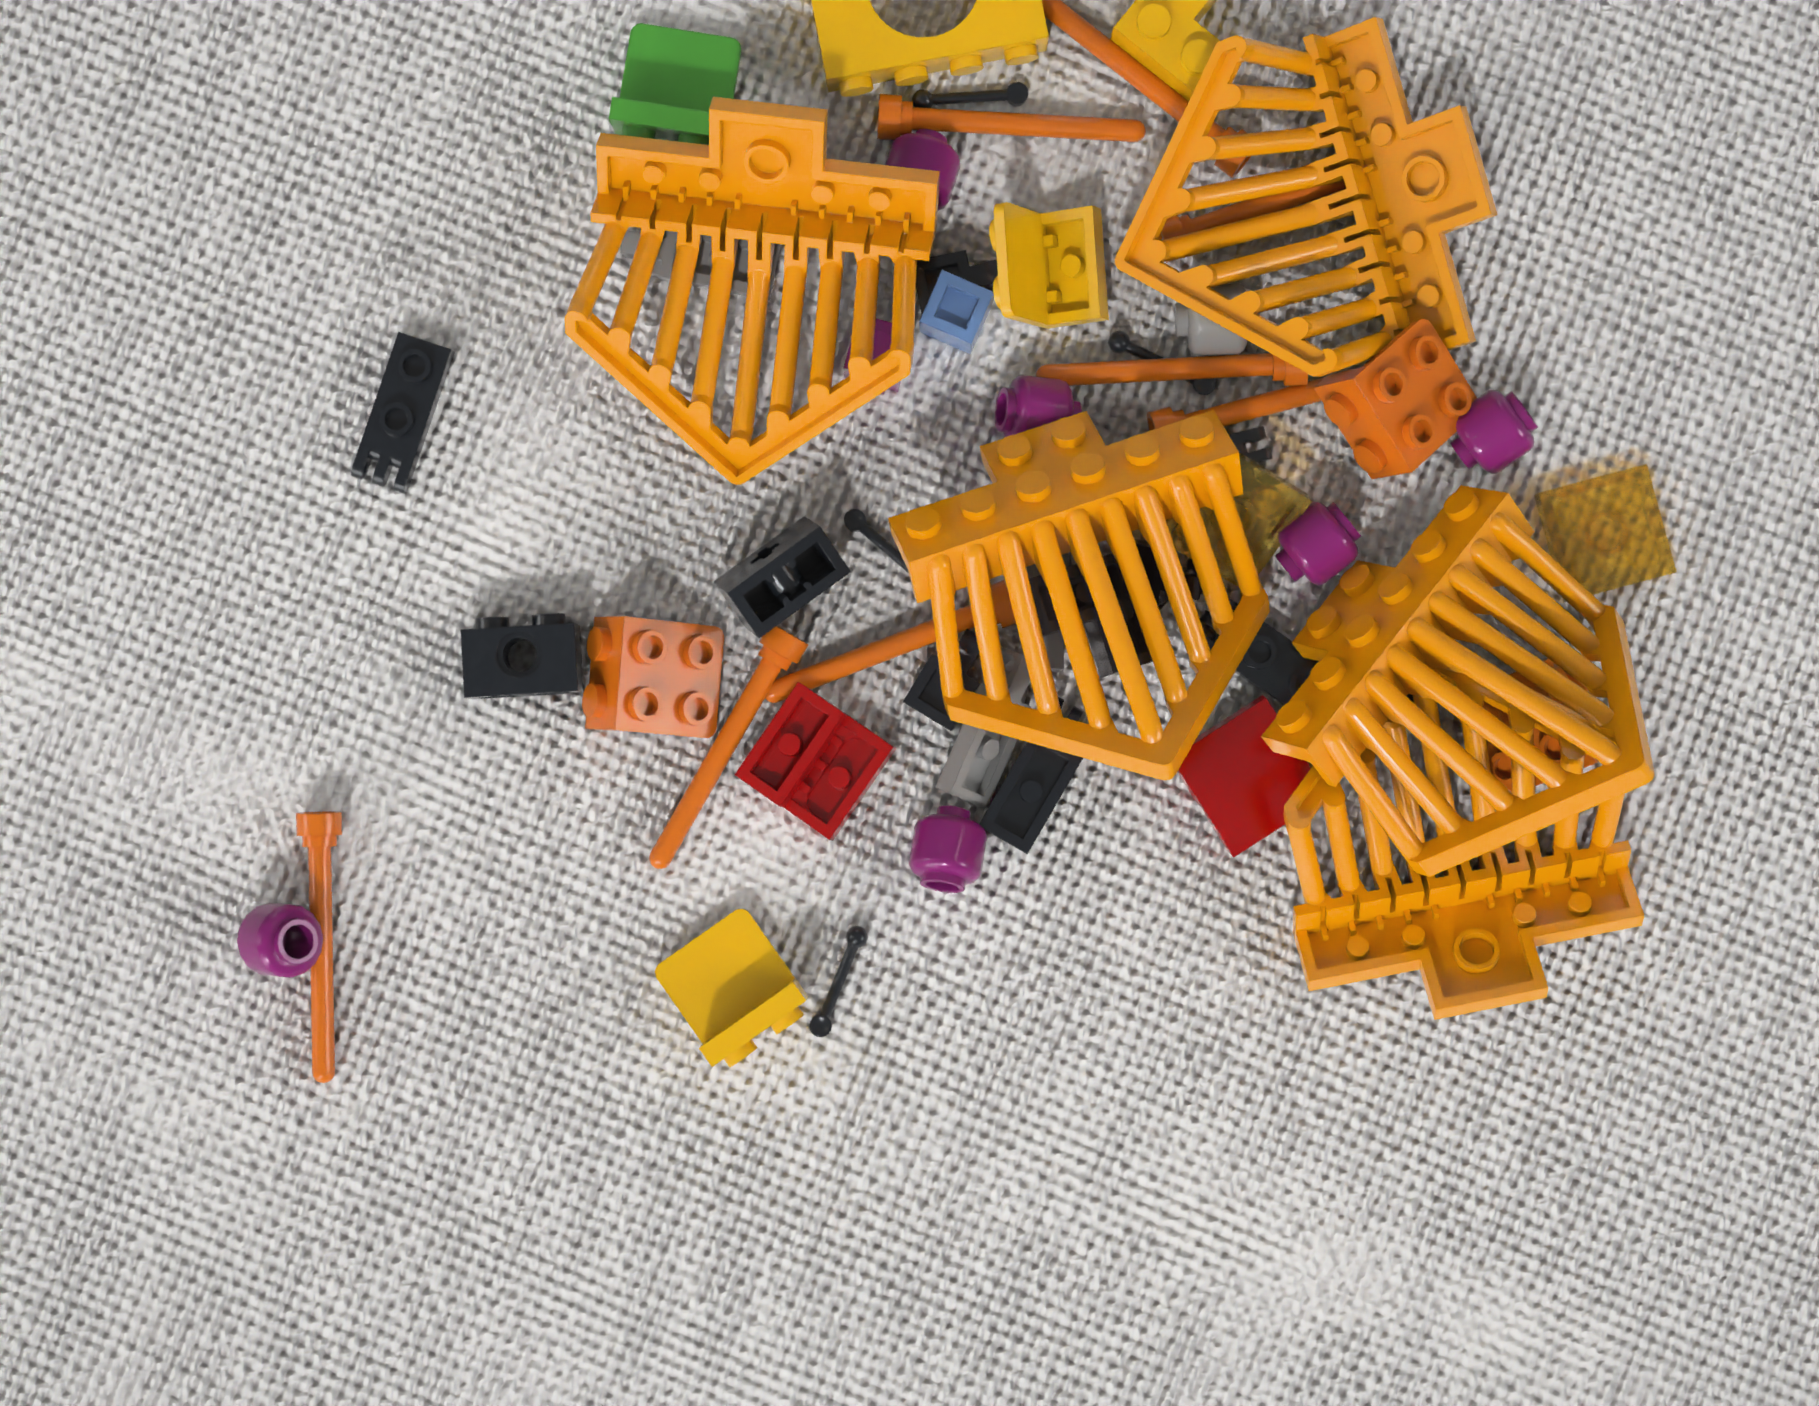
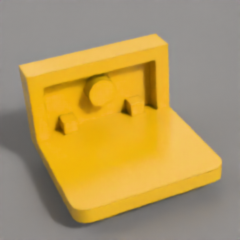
(1049, 265)
(731, 987)

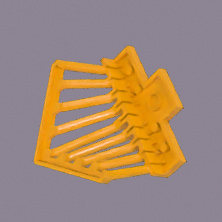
(766, 185)
(1412, 192)
(1064, 494)
(1395, 622)
(1463, 930)

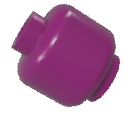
(927, 151)
(1033, 403)
(1494, 432)
(1318, 544)
(947, 850)
(280, 940)

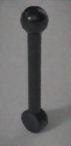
(1015, 94)
(1120, 342)
(856, 522)
(821, 1023)

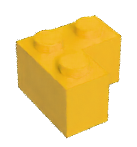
(1168, 40)

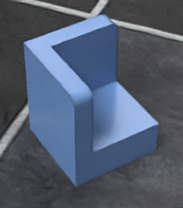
(956, 311)

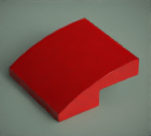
(815, 761)
(1241, 778)

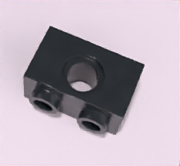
(487, 664)

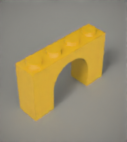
(865, 51)

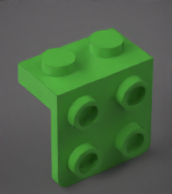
(672, 82)

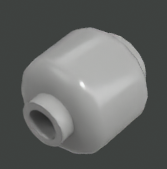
(1206, 336)

